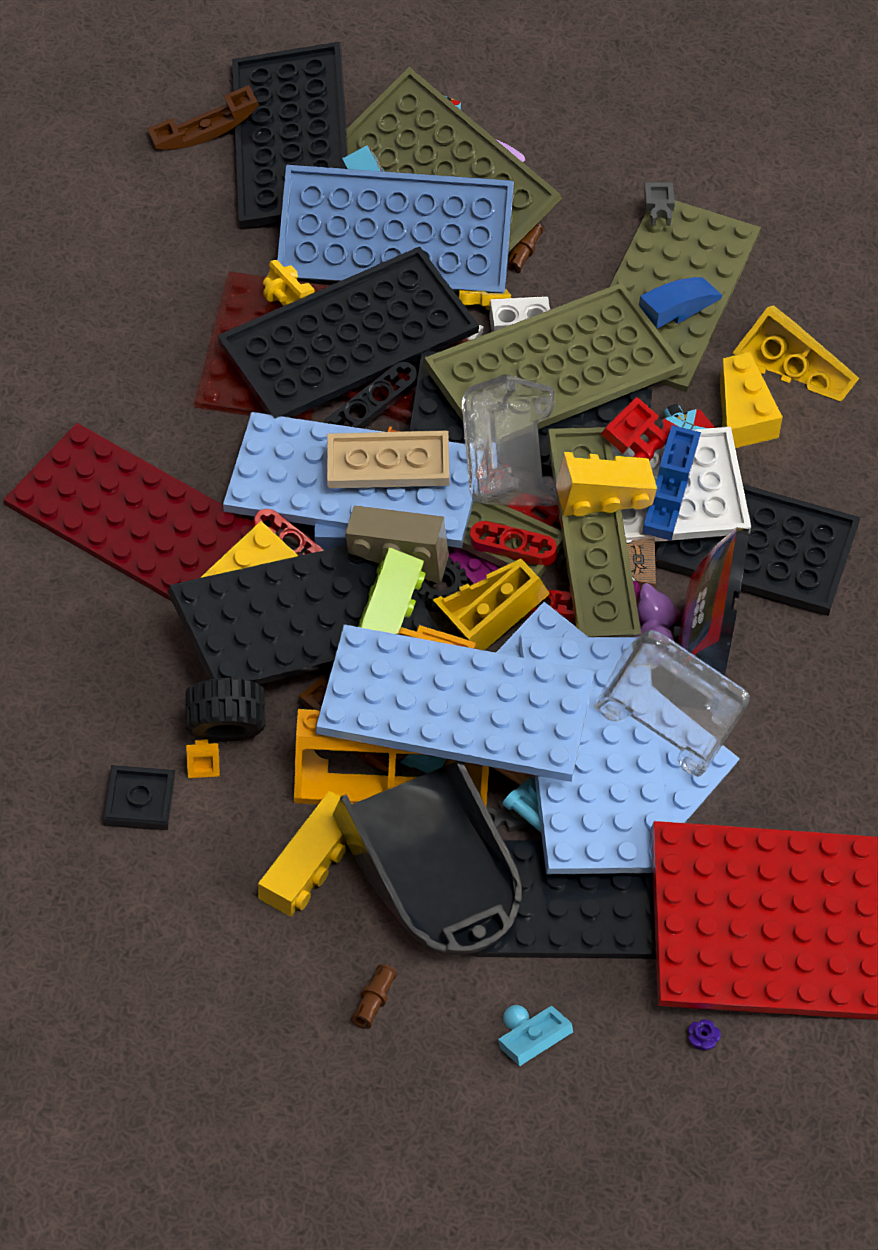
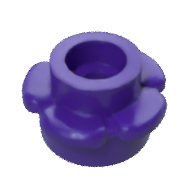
(703, 1042)

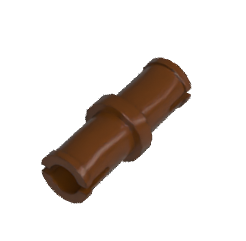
(524, 248)
(374, 996)

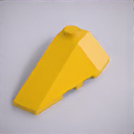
(790, 351)

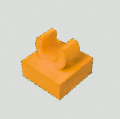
(202, 759)

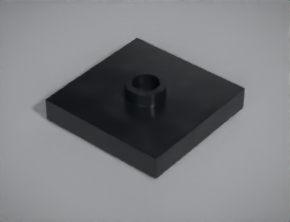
(139, 797)

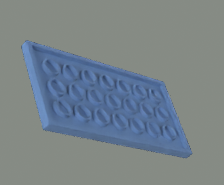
(355, 219)

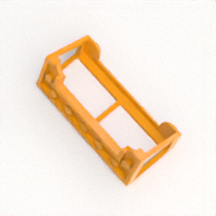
(312, 774)

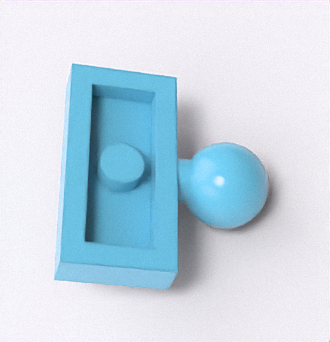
(532, 1035)

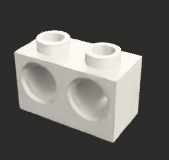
(513, 310)

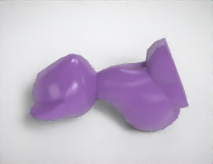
(656, 611)

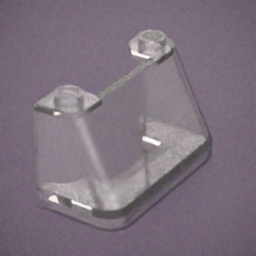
(504, 441)
(674, 698)

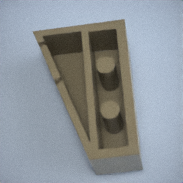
(416, 534)

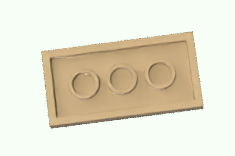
(388, 459)

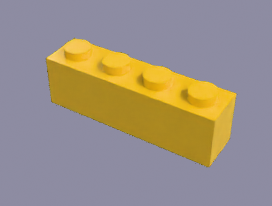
(304, 860)

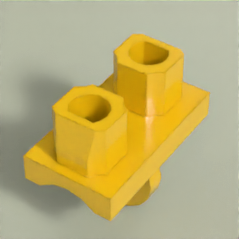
(283, 285)

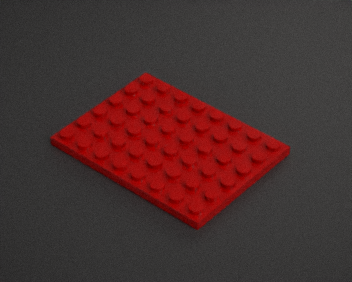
(766, 920)

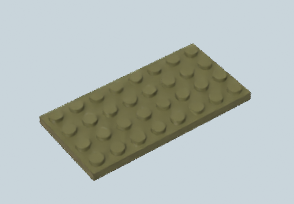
(425, 133)
(692, 246)
(581, 349)

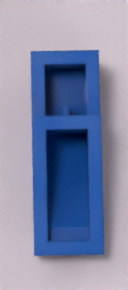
(678, 300)

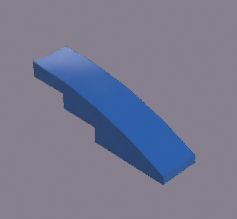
(671, 482)

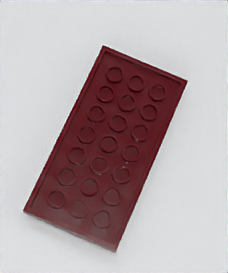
(126, 511)

